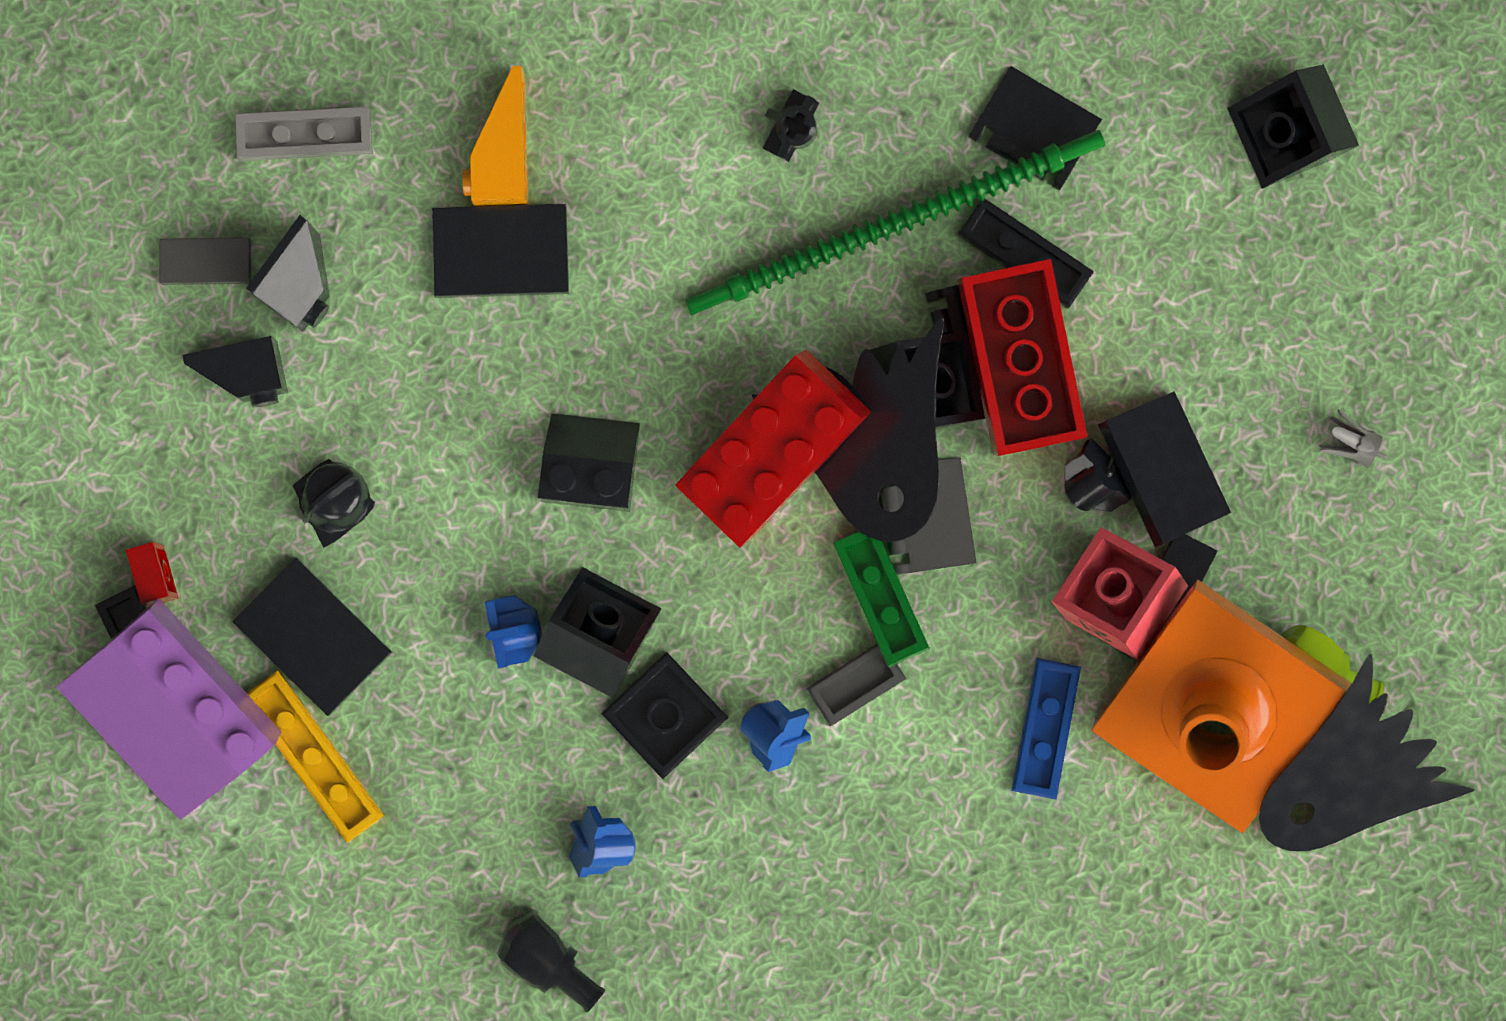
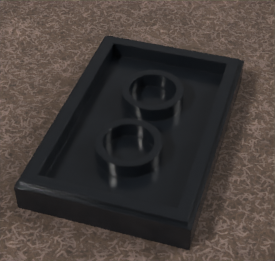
(500, 251)
(1164, 469)
(312, 636)

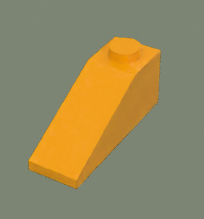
(500, 154)

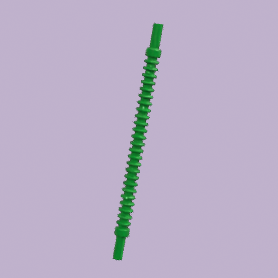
(1051, 158)

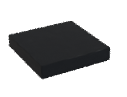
(664, 715)

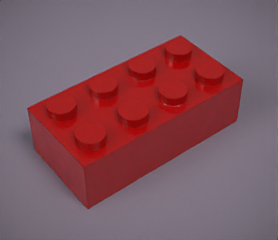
(1022, 357)
(773, 448)

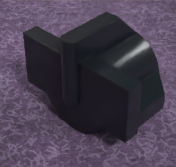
(793, 127)
(1094, 480)

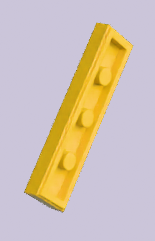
(316, 759)

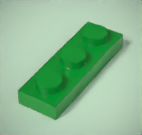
(881, 598)

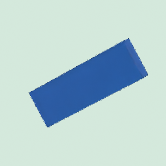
(1046, 728)

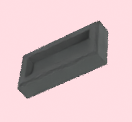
(204, 261)
(854, 685)

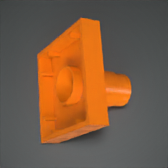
(1228, 669)

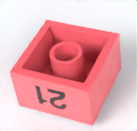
(1120, 593)

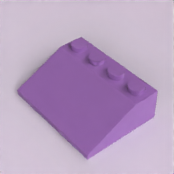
(170, 710)

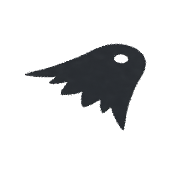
(891, 444)
(1353, 774)

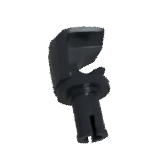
(541, 960)

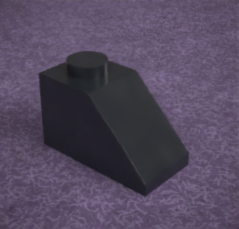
(245, 369)

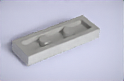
(303, 133)

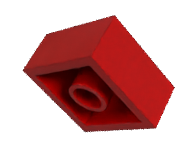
(152, 573)

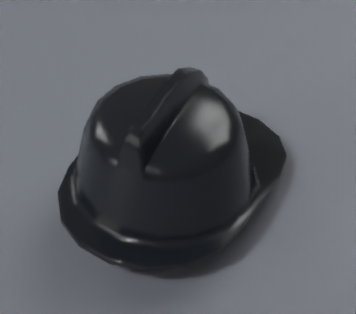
(333, 500)

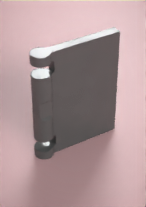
(947, 534)

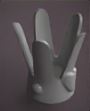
(1361, 446)

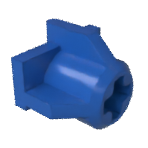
(513, 630)
(774, 732)
(600, 844)

